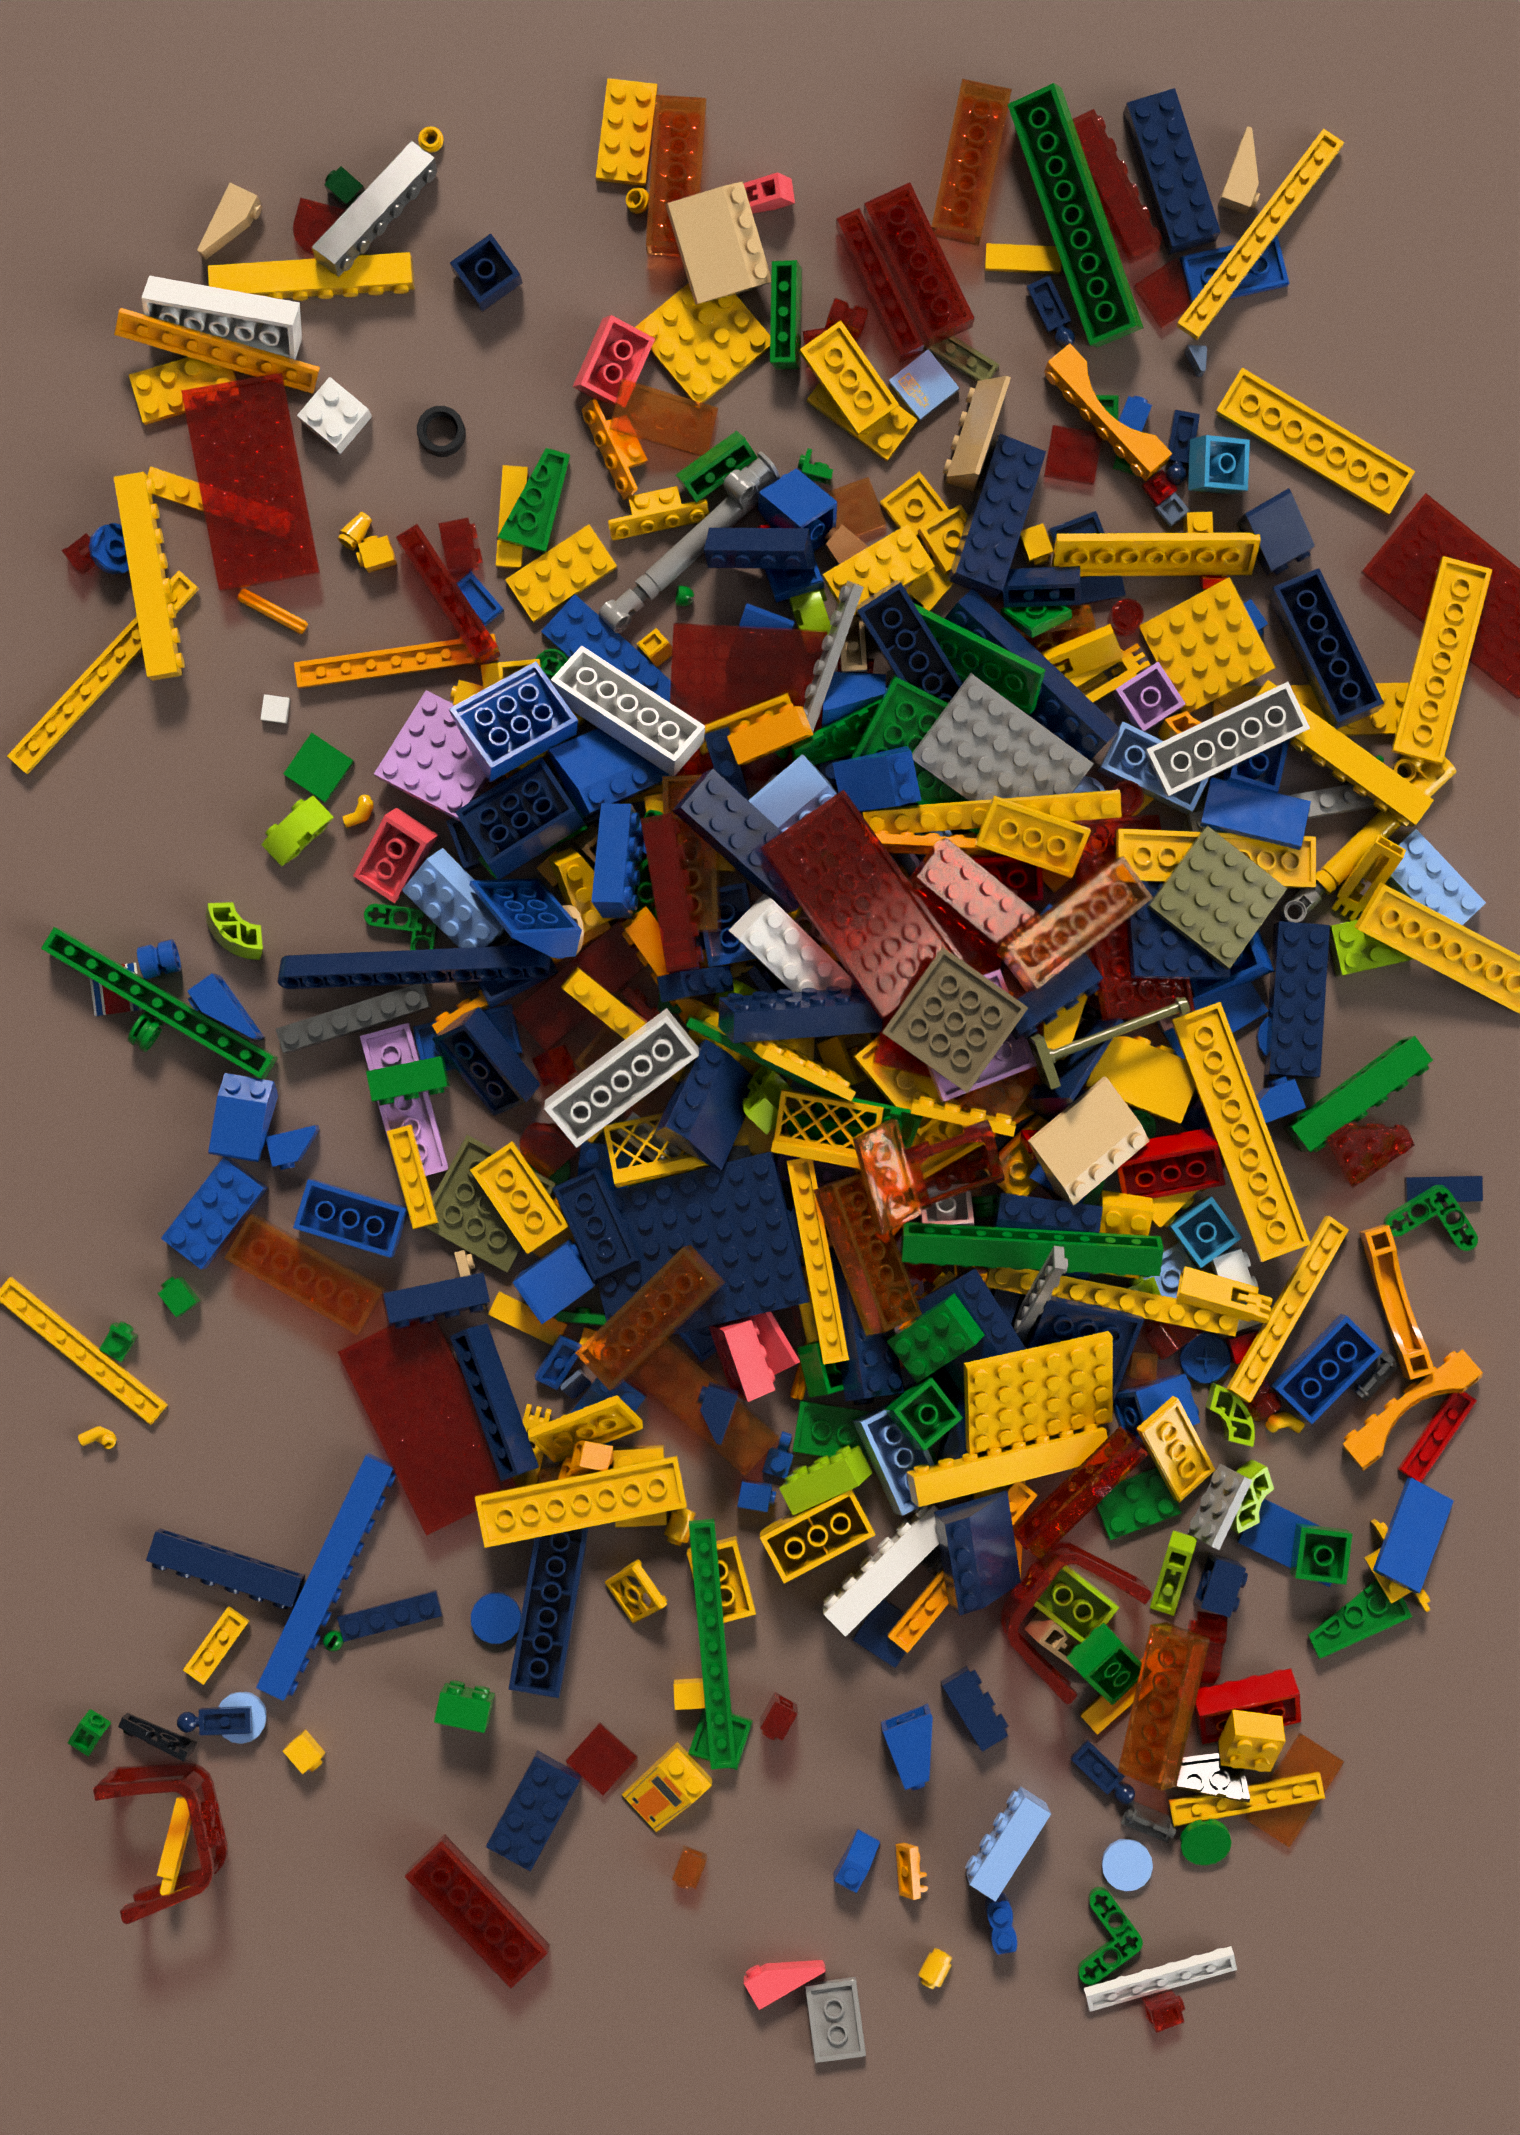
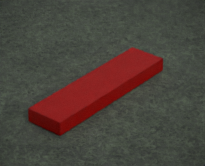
(1436, 1435)

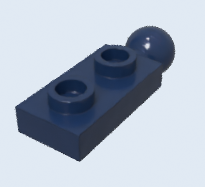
(1051, 310)
(1183, 428)
(218, 1721)
(1102, 1772)

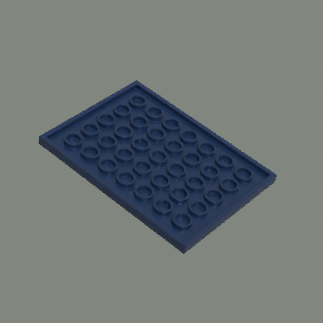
(732, 1221)

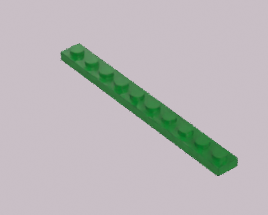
(712, 1643)

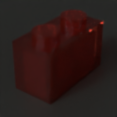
(778, 1717)

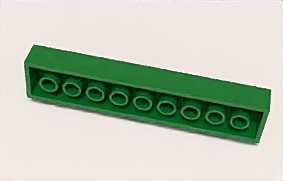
(1075, 215)

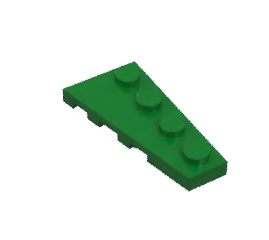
(536, 507)

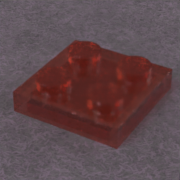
(1072, 455)

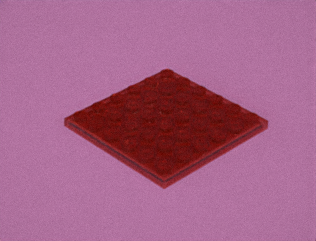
(735, 668)

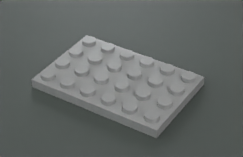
(996, 749)

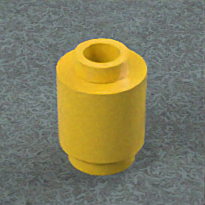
(678, 1526)
(935, 1968)

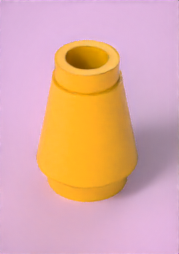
(355, 531)

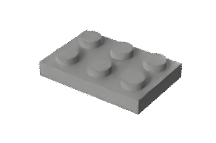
(1219, 1506)
(835, 2019)

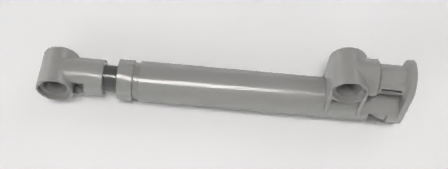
(743, 495)

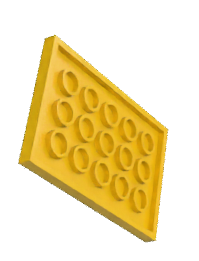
(1038, 1392)

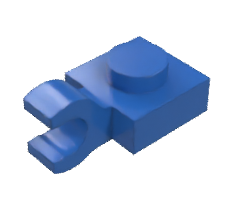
(779, 1459)

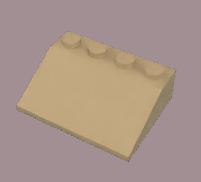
(719, 243)
(976, 432)
(1088, 1141)

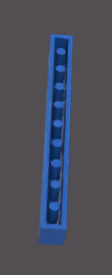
(326, 1576)

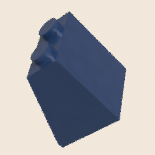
(1281, 532)

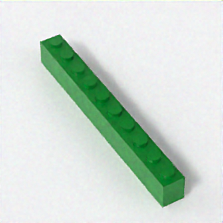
(159, 1003)
(1030, 1248)

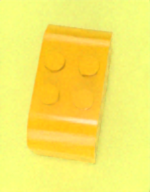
(1146, 1077)
(816, 1535)

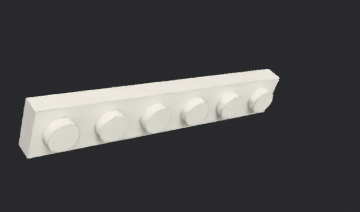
(1160, 1978)

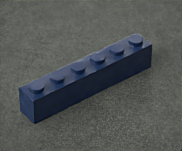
(494, 1401)
(225, 1568)

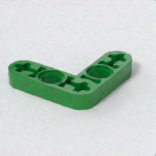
(412, 924)
(1431, 1209)
(1118, 1933)

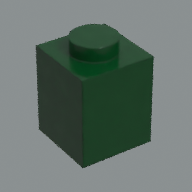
(343, 187)

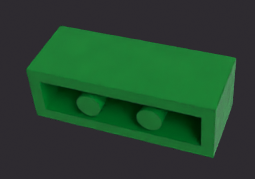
(715, 465)
(408, 1080)

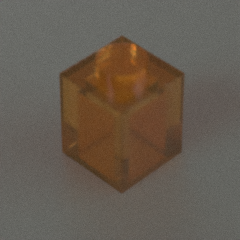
(1142, 1365)
(689, 1867)

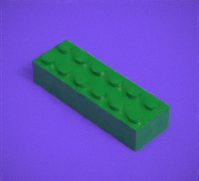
(1358, 1093)

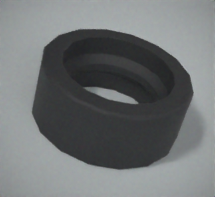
(427, 417)

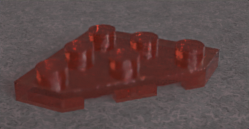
(1367, 1148)

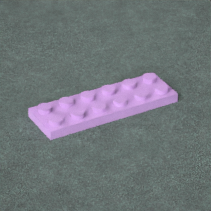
(398, 1047)

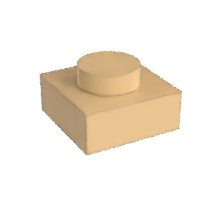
(464, 1262)

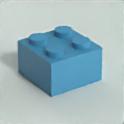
(1218, 464)
(1204, 1231)

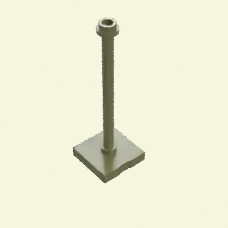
(1046, 1057)

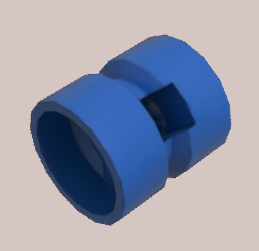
(158, 959)

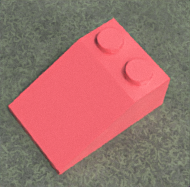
(395, 854)

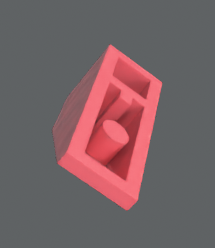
(769, 193)
(778, 1979)

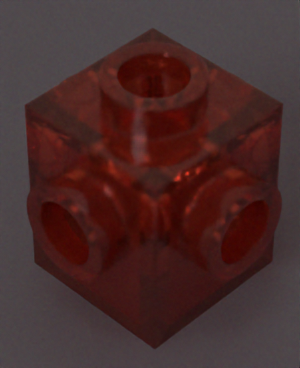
(554, 1066)

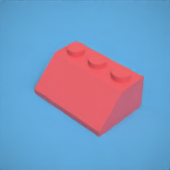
(614, 355)
(778, 1347)
(743, 1358)

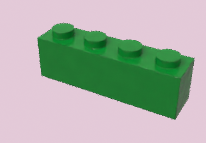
(785, 314)

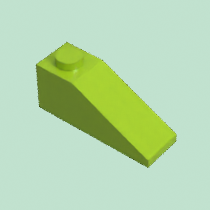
(1173, 1573)

